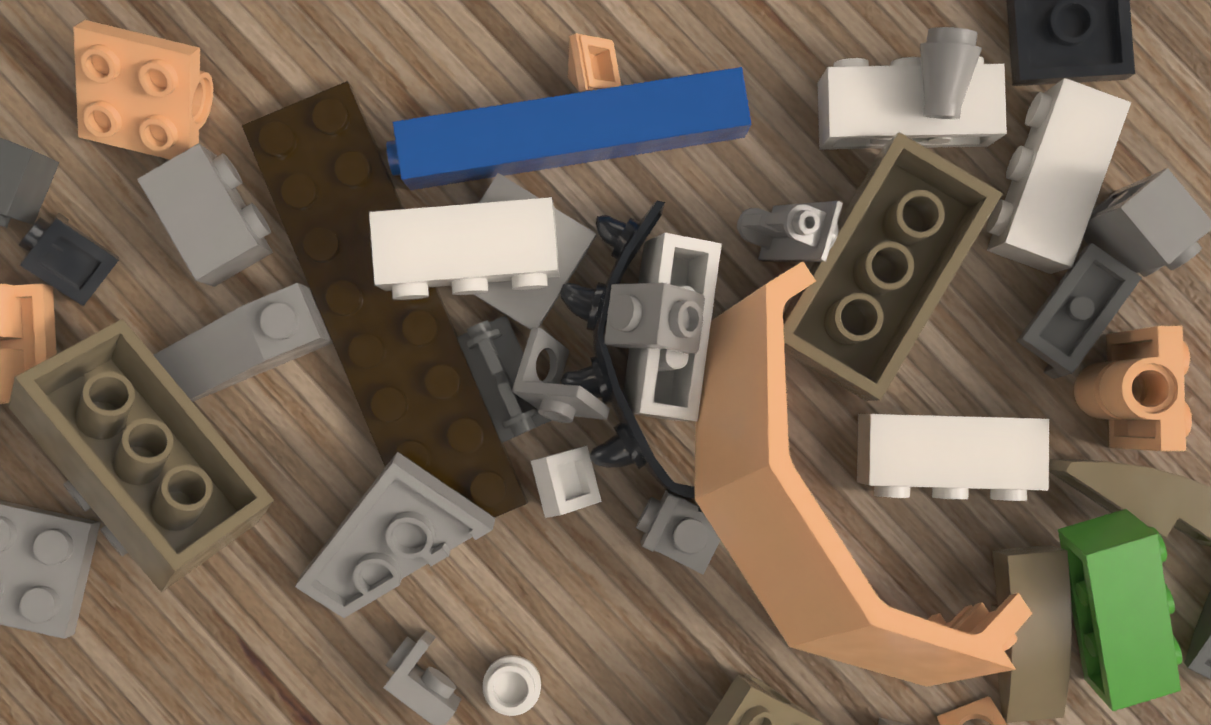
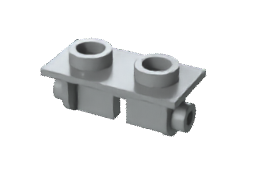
(792, 231)

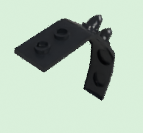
(599, 379)

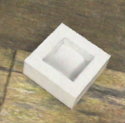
(566, 481)

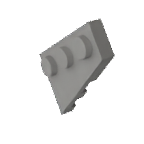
(388, 534)

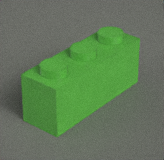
(1122, 609)

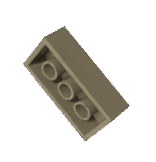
(887, 267)
(139, 452)

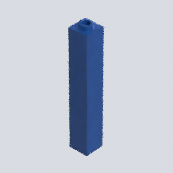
(570, 129)

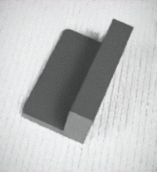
(1078, 310)

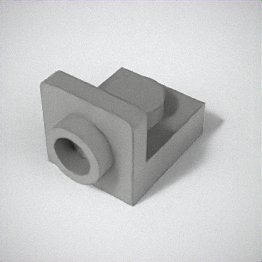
(678, 531)
(423, 691)

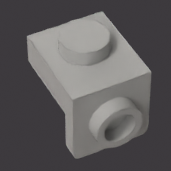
(654, 317)

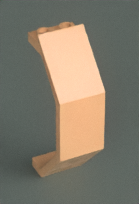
(785, 538)

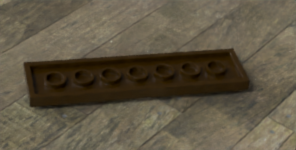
(393, 351)

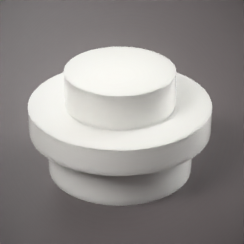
(511, 685)

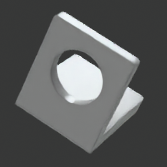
(550, 397)

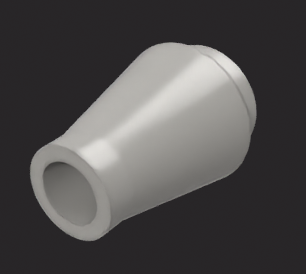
(947, 69)

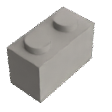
(206, 214)
(1149, 224)

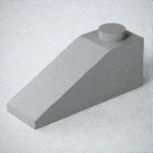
(246, 342)

